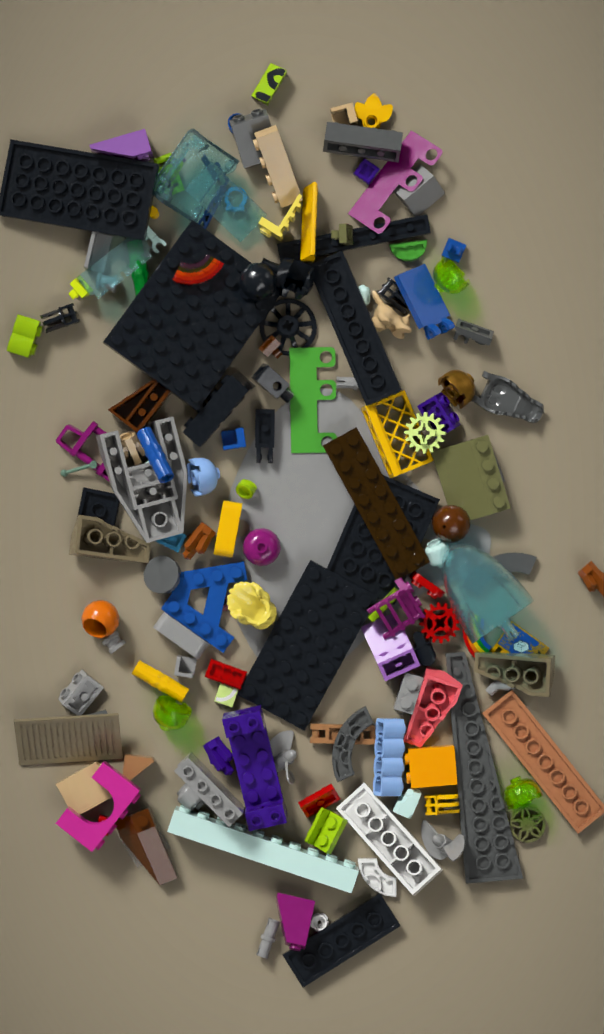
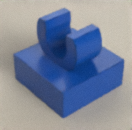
(453, 250)

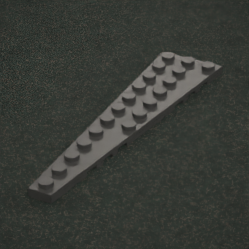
(483, 819)

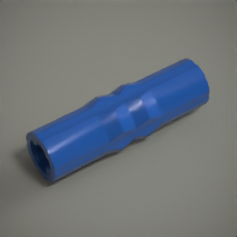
(155, 455)

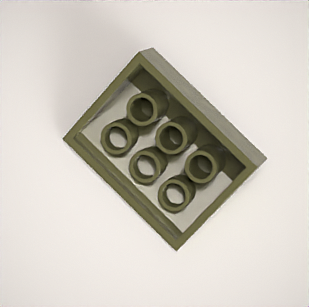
(471, 477)

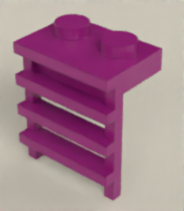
(409, 604)

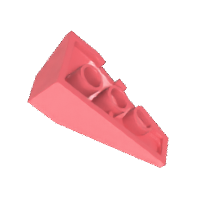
(435, 699)

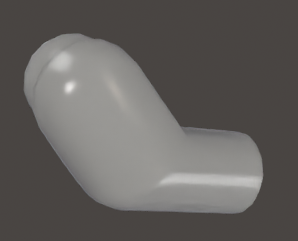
(497, 685)

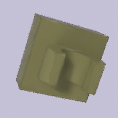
(344, 234)

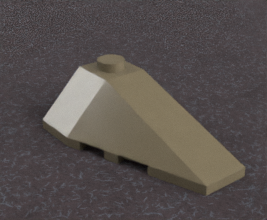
(101, 540)
(521, 671)

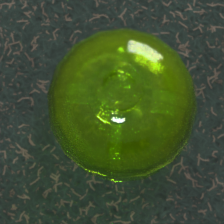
(449, 277)
(170, 714)
(521, 792)

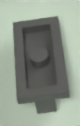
(477, 333)

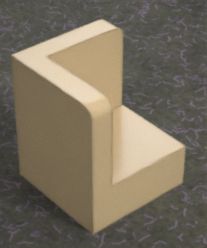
(344, 114)

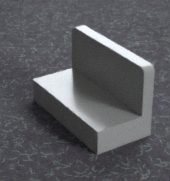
(98, 248)

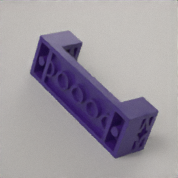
(255, 767)

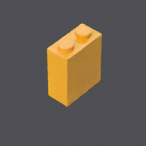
(431, 766)

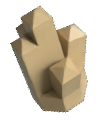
(130, 443)

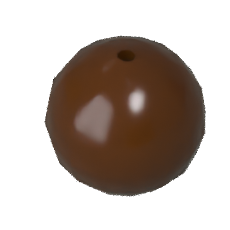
(451, 523)

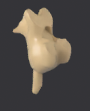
(387, 318)

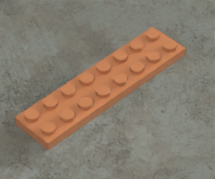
(544, 761)

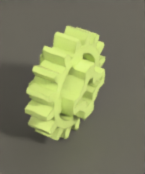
(417, 432)

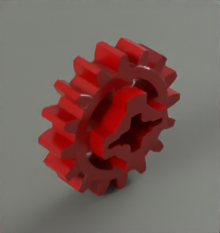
(430, 632)

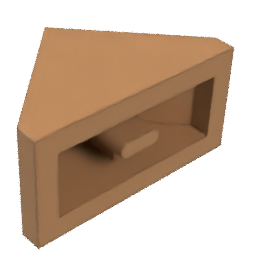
(135, 764)

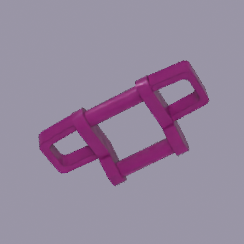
(100, 469)

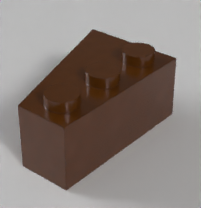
(141, 405)

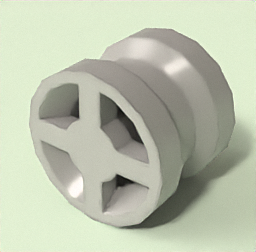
(113, 642)

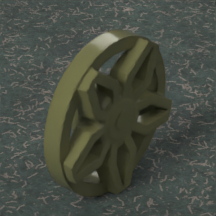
(527, 824)

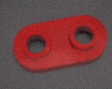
(420, 581)

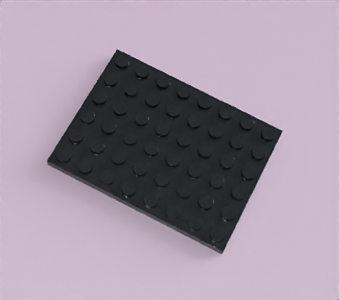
(185, 331)

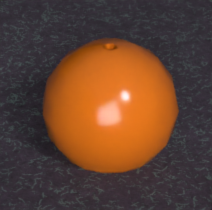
(100, 619)

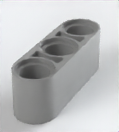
(181, 635)

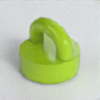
(246, 489)

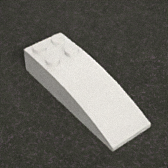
(389, 839)

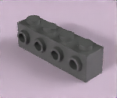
(362, 141)

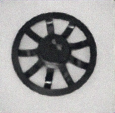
(288, 325)

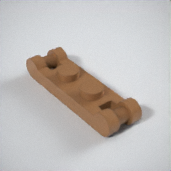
(332, 730)

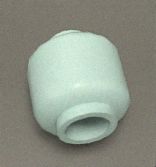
(435, 551)

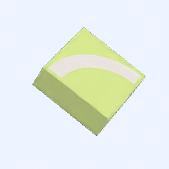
(226, 695)

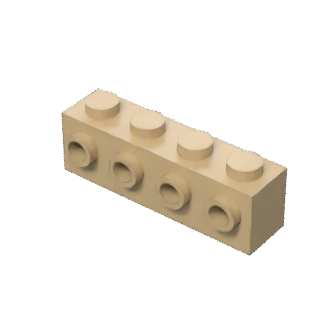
(278, 166)

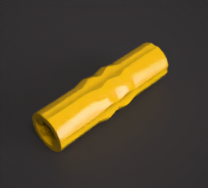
(160, 681)

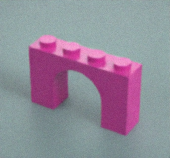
(92, 833)

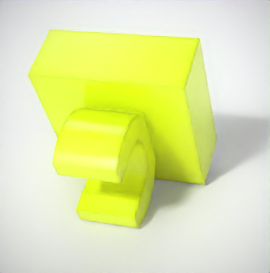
(78, 290)

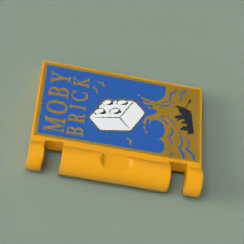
(521, 644)

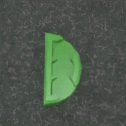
(408, 250)

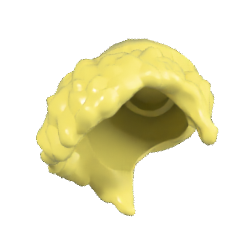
(251, 605)

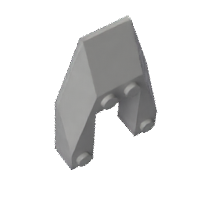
(152, 506)

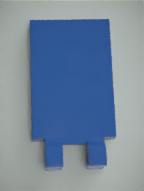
(424, 301)

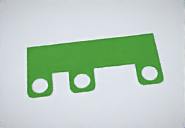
(306, 393)

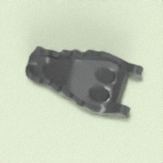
(506, 398)

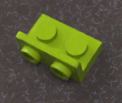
(326, 830)

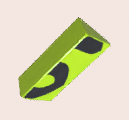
(269, 84)

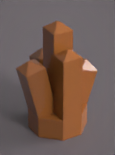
(198, 541)
(592, 577)

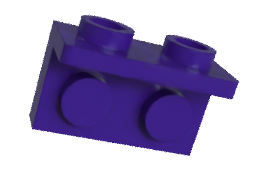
(441, 408)

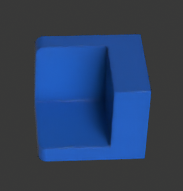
(233, 439)

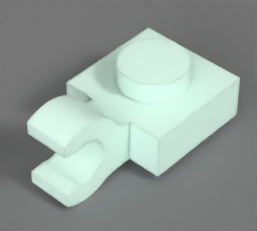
(151, 235)

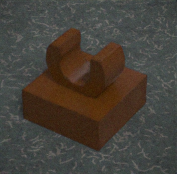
(270, 347)

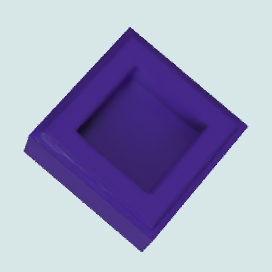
(366, 171)

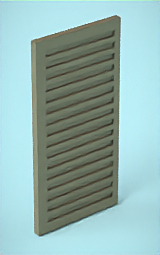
(68, 739)

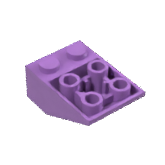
(391, 654)

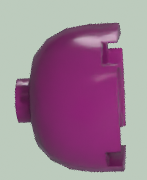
(261, 547)

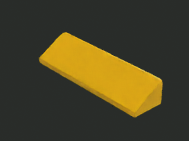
(309, 222)

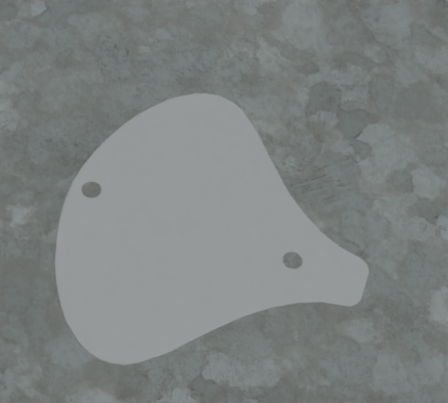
(308, 509)

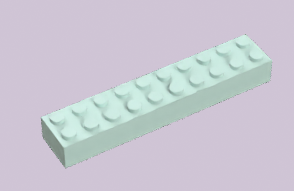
(264, 849)

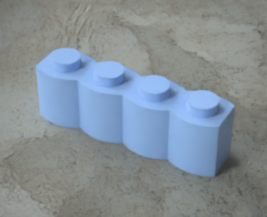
(388, 757)

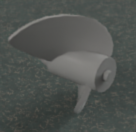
(282, 753)
(439, 845)

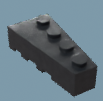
(218, 408)

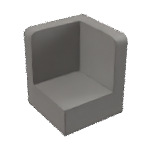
(185, 666)

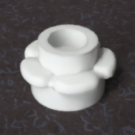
(314, 922)

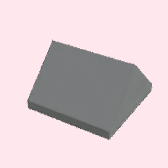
(423, 196)

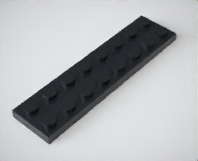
(355, 329)

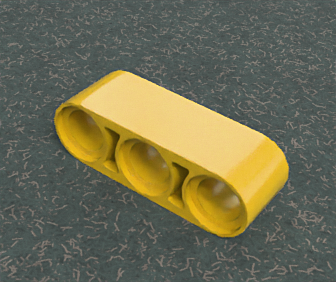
(228, 529)

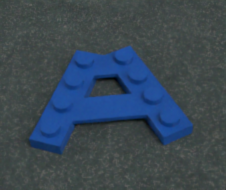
(205, 624)

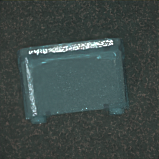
(183, 166)

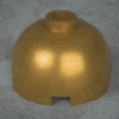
(457, 387)

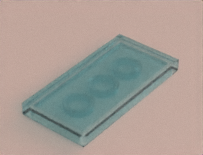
(225, 201)

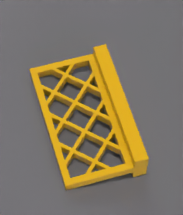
(381, 438)

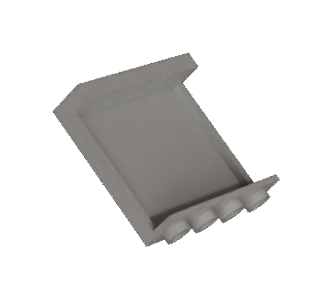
(209, 789)

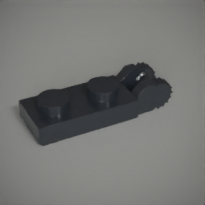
(264, 433)

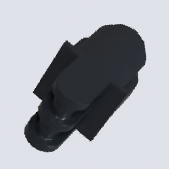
(394, 295)
(61, 317)
(423, 650)

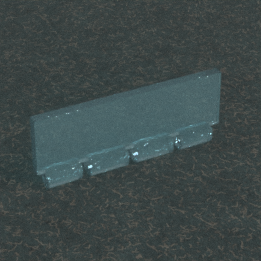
(112, 264)

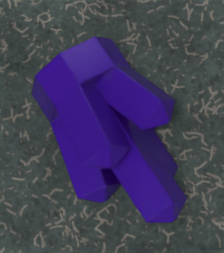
(219, 755)

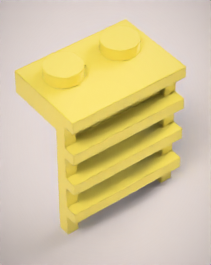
(269, 229)

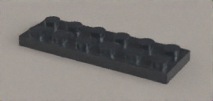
(342, 940)

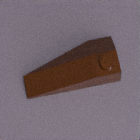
(146, 843)

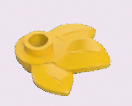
(373, 110)

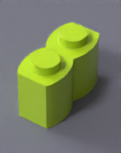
(24, 336)

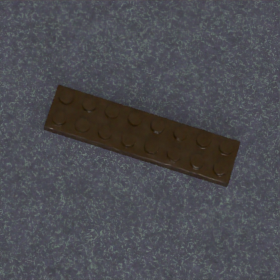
(376, 503)

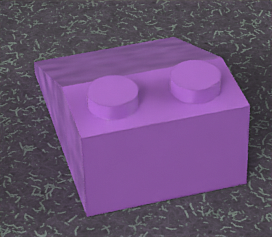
(128, 146)

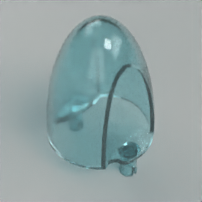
(481, 591)

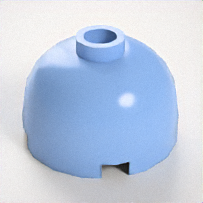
(202, 475)

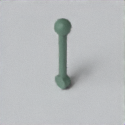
(93, 464)

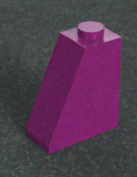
(295, 919)

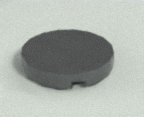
(162, 574)

